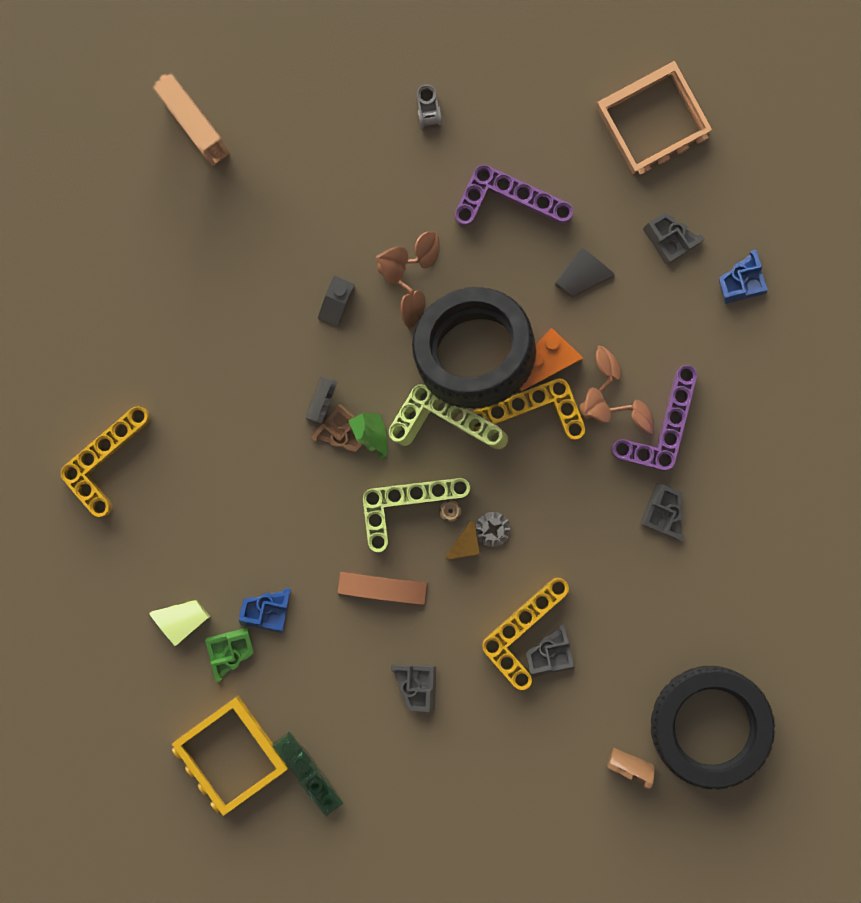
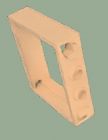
(668, 70)
(191, 119)

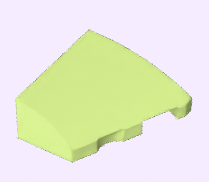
(180, 620)

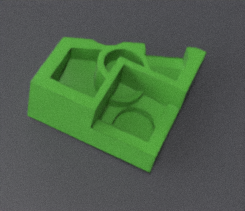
(371, 432)
(228, 651)

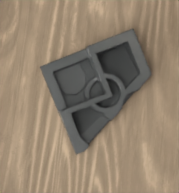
(671, 237)
(582, 273)
(321, 399)
(664, 512)
(551, 654)
(417, 685)

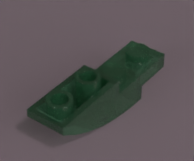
(308, 773)

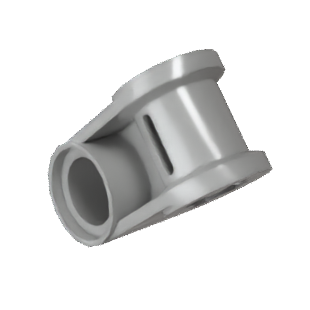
(428, 111)

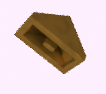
(466, 543)

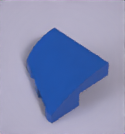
(743, 280)
(266, 611)

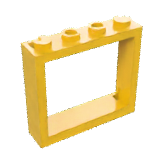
(259, 735)

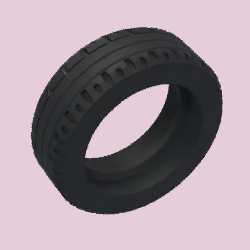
(465, 306)
(760, 734)

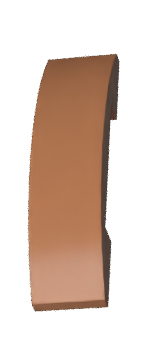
(382, 588)

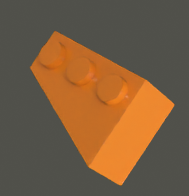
(551, 356)

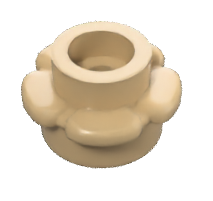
(450, 505)

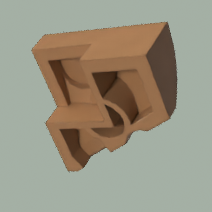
(337, 430)
(631, 767)

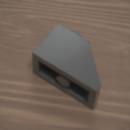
(336, 300)

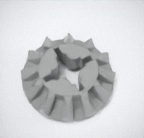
(496, 519)

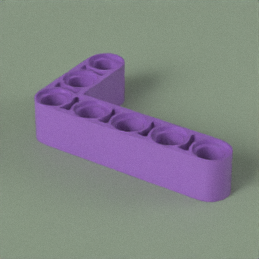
(510, 195)
(667, 427)

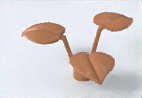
(392, 266)
(596, 406)

